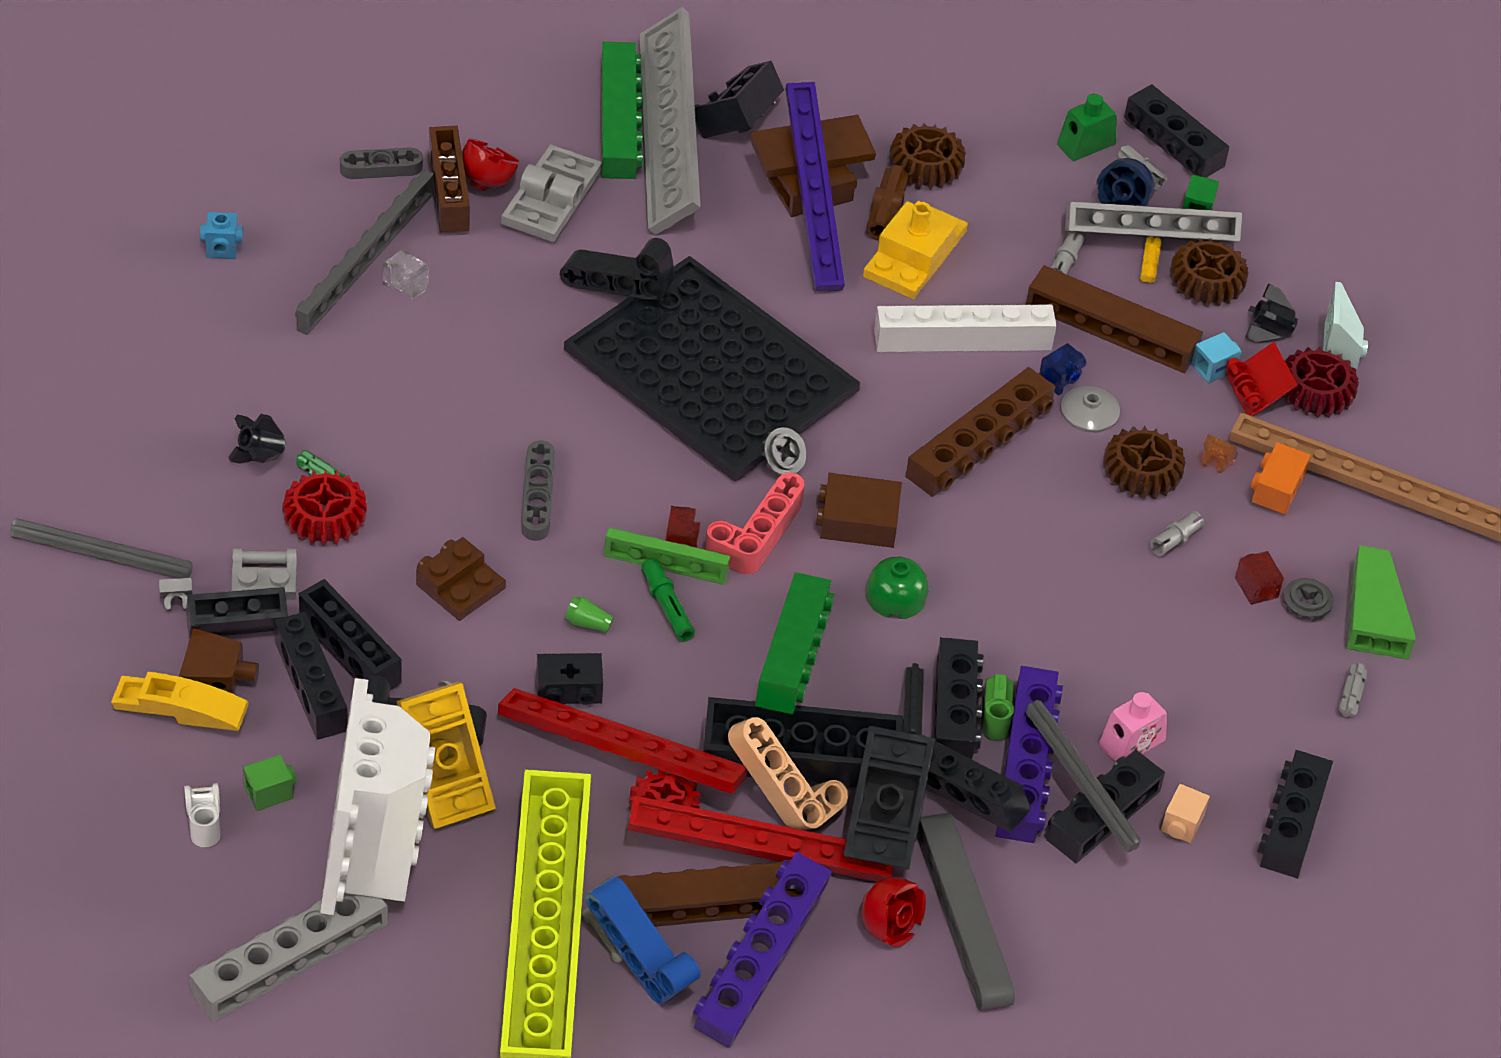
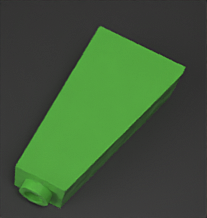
(1377, 607)

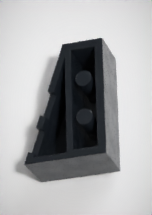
(741, 103)

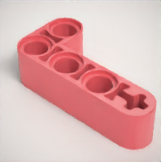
(754, 542)

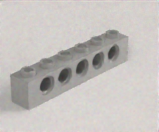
(280, 963)

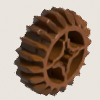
(928, 155)
(1208, 277)
(1144, 462)

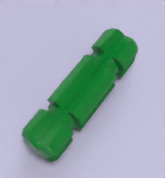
(307, 462)

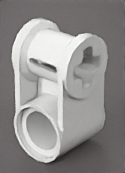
(203, 814)

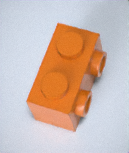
(1280, 477)

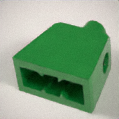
(1088, 128)

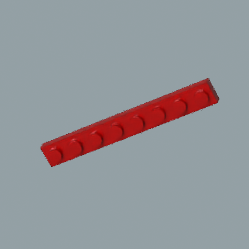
(623, 740)
(746, 837)

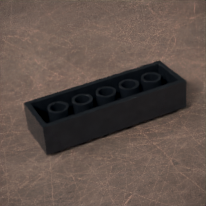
(818, 740)

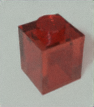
(1259, 577)

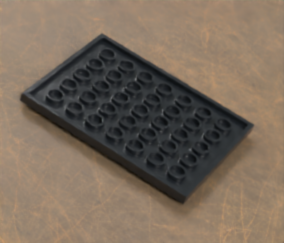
(712, 367)

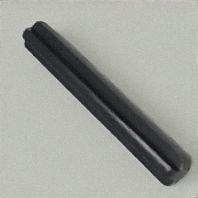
(913, 700)

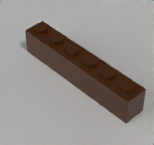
(1115, 319)
(703, 893)

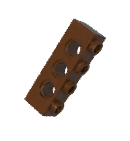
(449, 179)

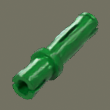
(663, 590)

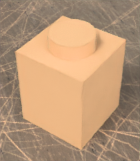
(1185, 813)

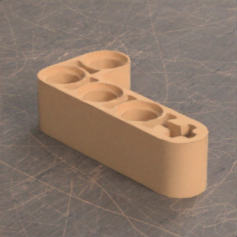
(783, 771)

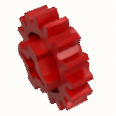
(666, 788)

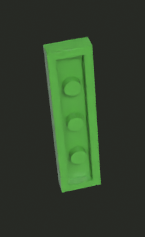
(671, 556)

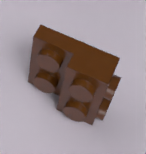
(458, 578)

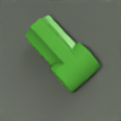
(998, 707)

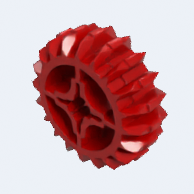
(305, 507)

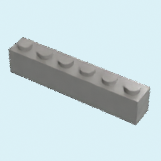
(1153, 221)

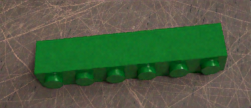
(620, 111)
(795, 644)

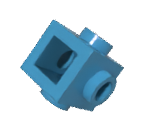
(221, 235)

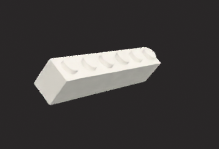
(964, 328)

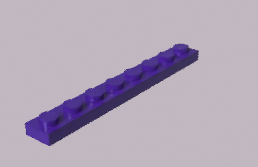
(814, 186)

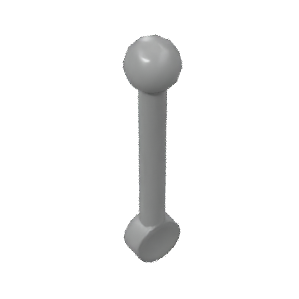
(588, 917)

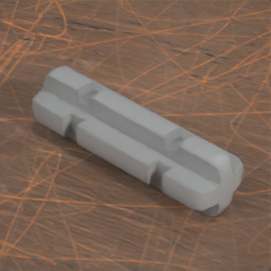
(1352, 690)

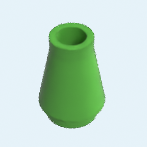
(588, 615)

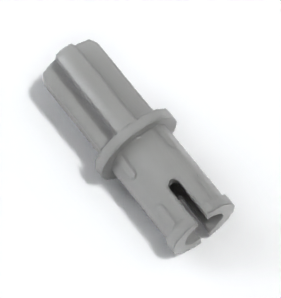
(1128, 152)

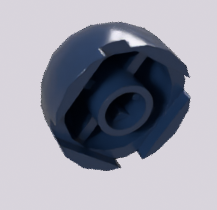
(1125, 183)

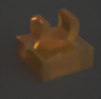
(1220, 450)

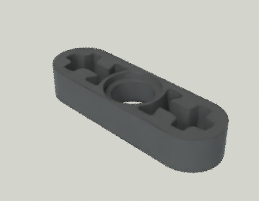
(362, 171)

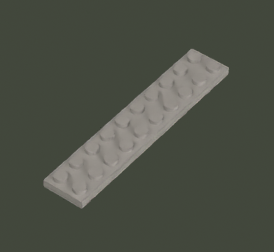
(669, 121)

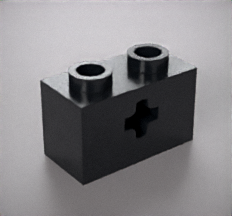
(570, 677)

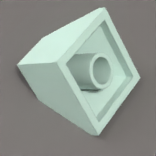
(1343, 328)

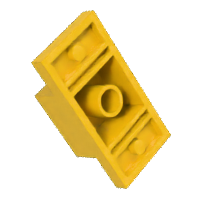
(914, 248)
(459, 774)

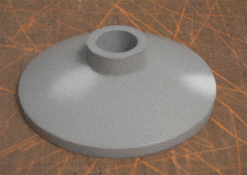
(1090, 409)

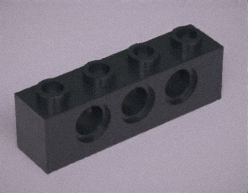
(1176, 131)
(349, 634)
(311, 675)
(957, 695)
(1130, 786)
(976, 788)
(1296, 813)

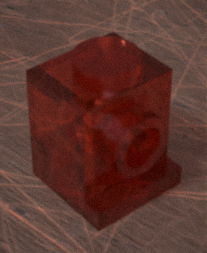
(682, 526)

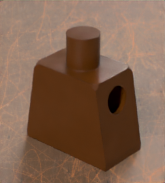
(217, 661)

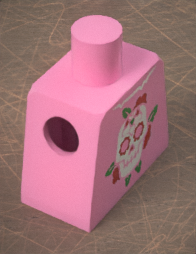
(1133, 726)

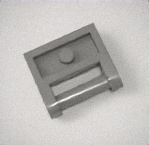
(262, 577)

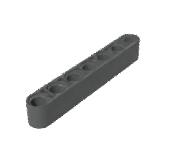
(965, 912)

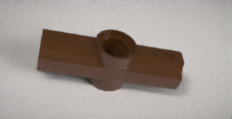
(887, 200)

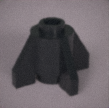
(1273, 317)
(257, 440)

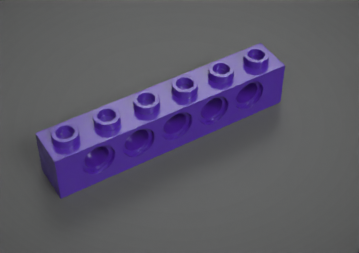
(1029, 750)
(726, 1022)

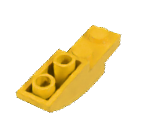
(183, 698)

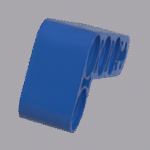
(640, 942)

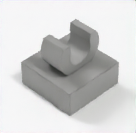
(175, 589)

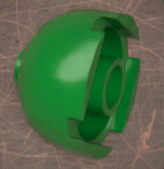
(897, 587)

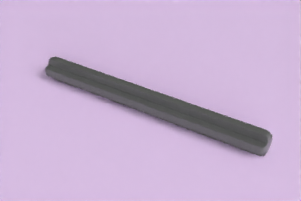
(101, 548)
(1083, 776)

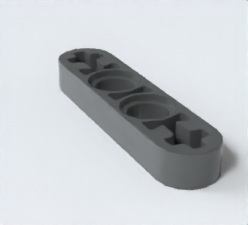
(538, 490)

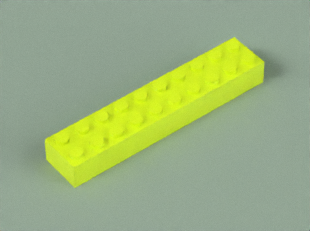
(546, 916)

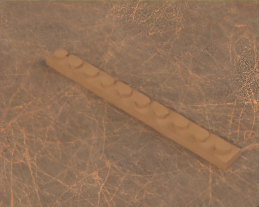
(1373, 477)

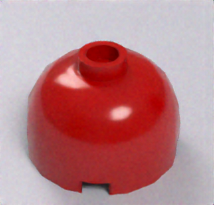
(487, 165)
(893, 909)

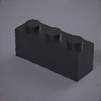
(236, 611)

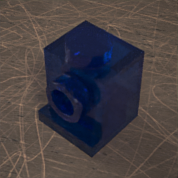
(1062, 367)

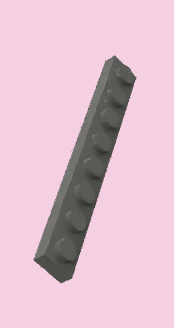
(365, 252)

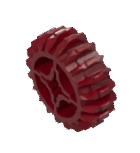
(1319, 376)

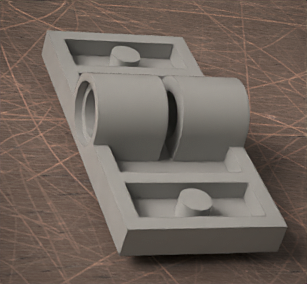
(551, 192)

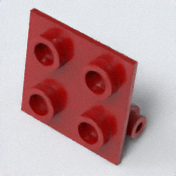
(1260, 379)

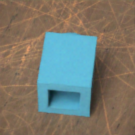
(1212, 356)

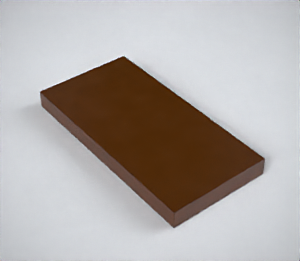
(843, 139)

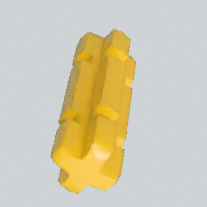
(1150, 259)

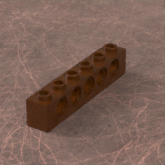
(980, 432)

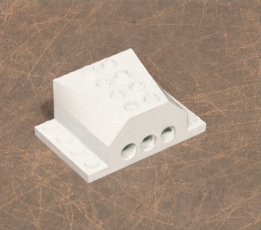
(377, 802)

